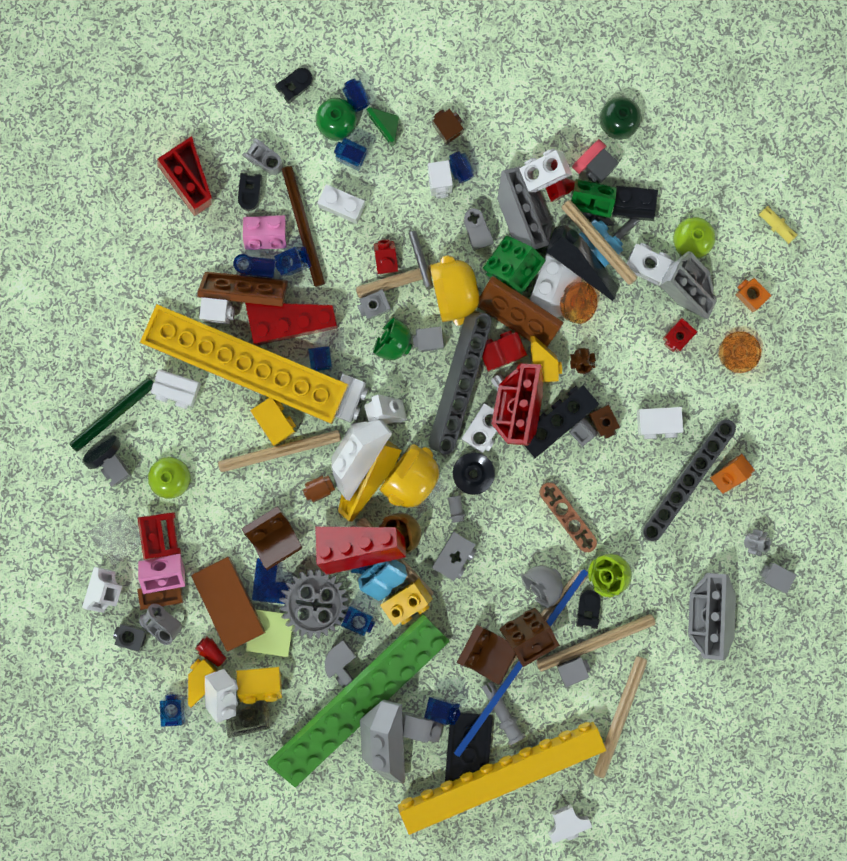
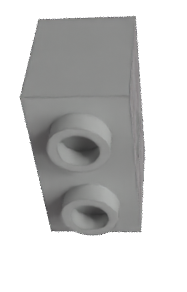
(443, 562)

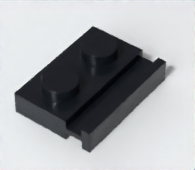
(635, 203)

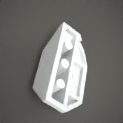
(550, 285)
(357, 454)

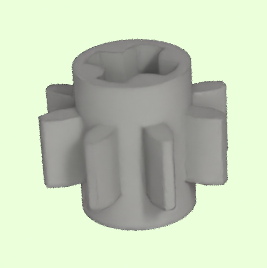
(757, 542)

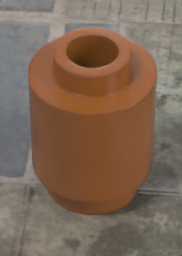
(318, 488)

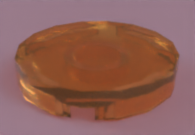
(578, 302)
(739, 352)

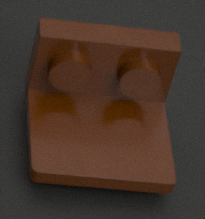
(272, 537)
(529, 636)
(487, 654)

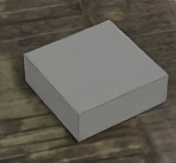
(583, 432)

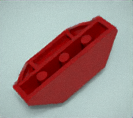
(519, 404)

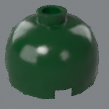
(620, 118)

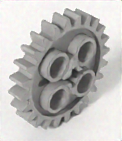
(311, 623)

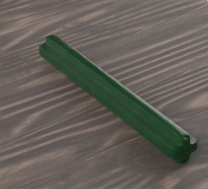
(112, 414)

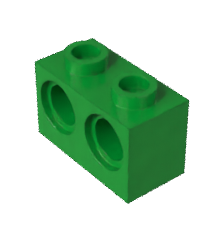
(594, 197)

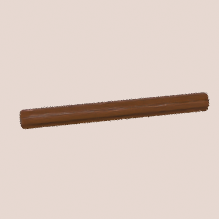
(302, 224)

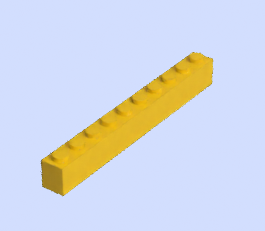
(501, 777)

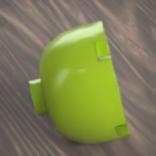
(694, 236)
(169, 477)
(610, 575)

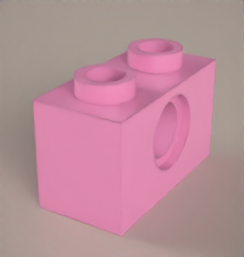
(161, 573)

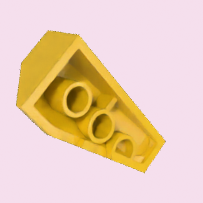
(374, 478)

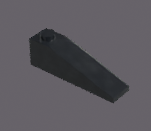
(577, 256)

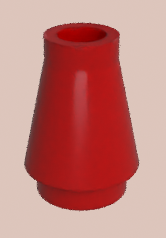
(209, 650)

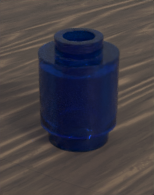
(356, 94)
(461, 167)

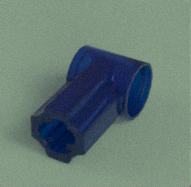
(257, 266)

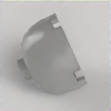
(544, 584)

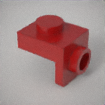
(385, 256)

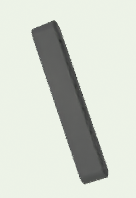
(452, 389)
(696, 474)

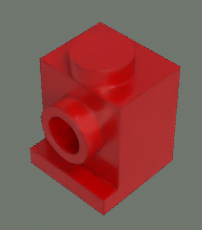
(685, 329)

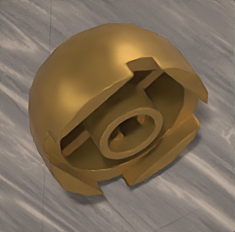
(407, 527)

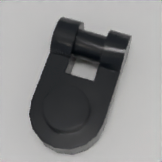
(300, 78)
(249, 198)
(588, 601)

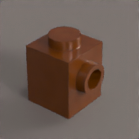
(448, 125)
(604, 422)

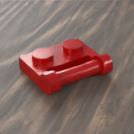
(152, 535)

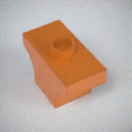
(732, 474)

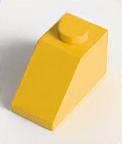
(544, 356)
(196, 680)

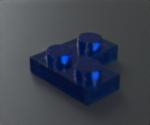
(265, 584)

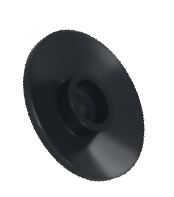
(484, 469)

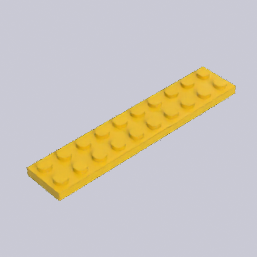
(244, 364)

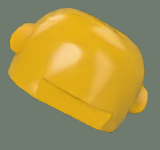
(454, 289)
(411, 478)

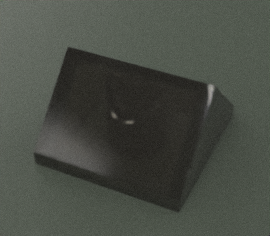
(249, 719)

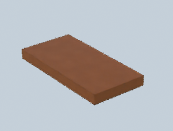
(243, 288)
(518, 312)
(228, 604)

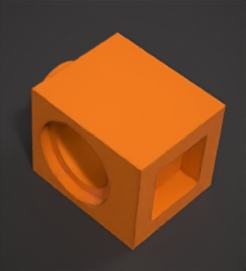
(762, 294)

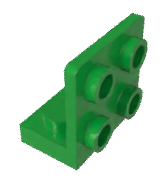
(514, 263)

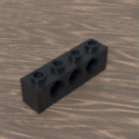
(586, 404)

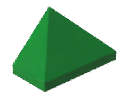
(385, 122)

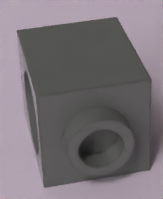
(601, 167)
(139, 637)

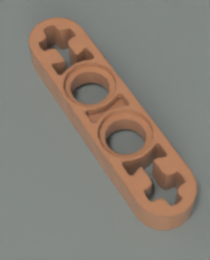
(569, 516)

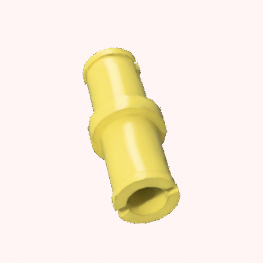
(778, 224)

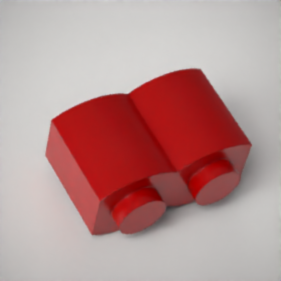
(503, 351)

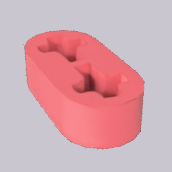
(580, 165)

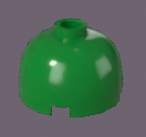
(336, 119)
(394, 340)

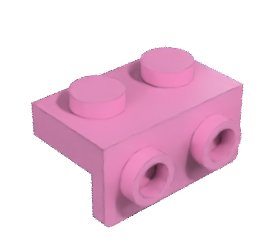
(264, 232)

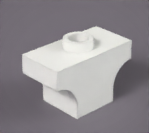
(385, 409)
(102, 590)
(567, 824)

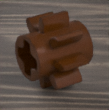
(582, 360)

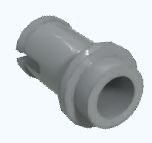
(456, 509)

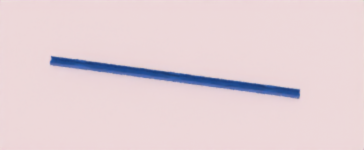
(506, 683)

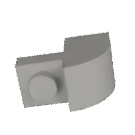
(335, 661)
(420, 728)

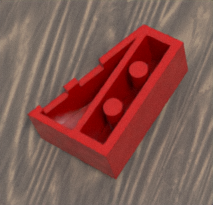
(185, 174)

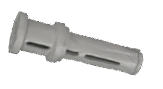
(508, 722)

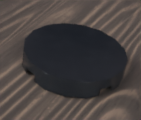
(97, 453)

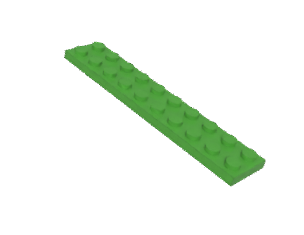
(343, 714)

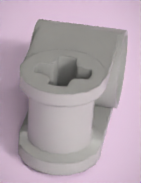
(261, 155)
(478, 233)
(162, 625)

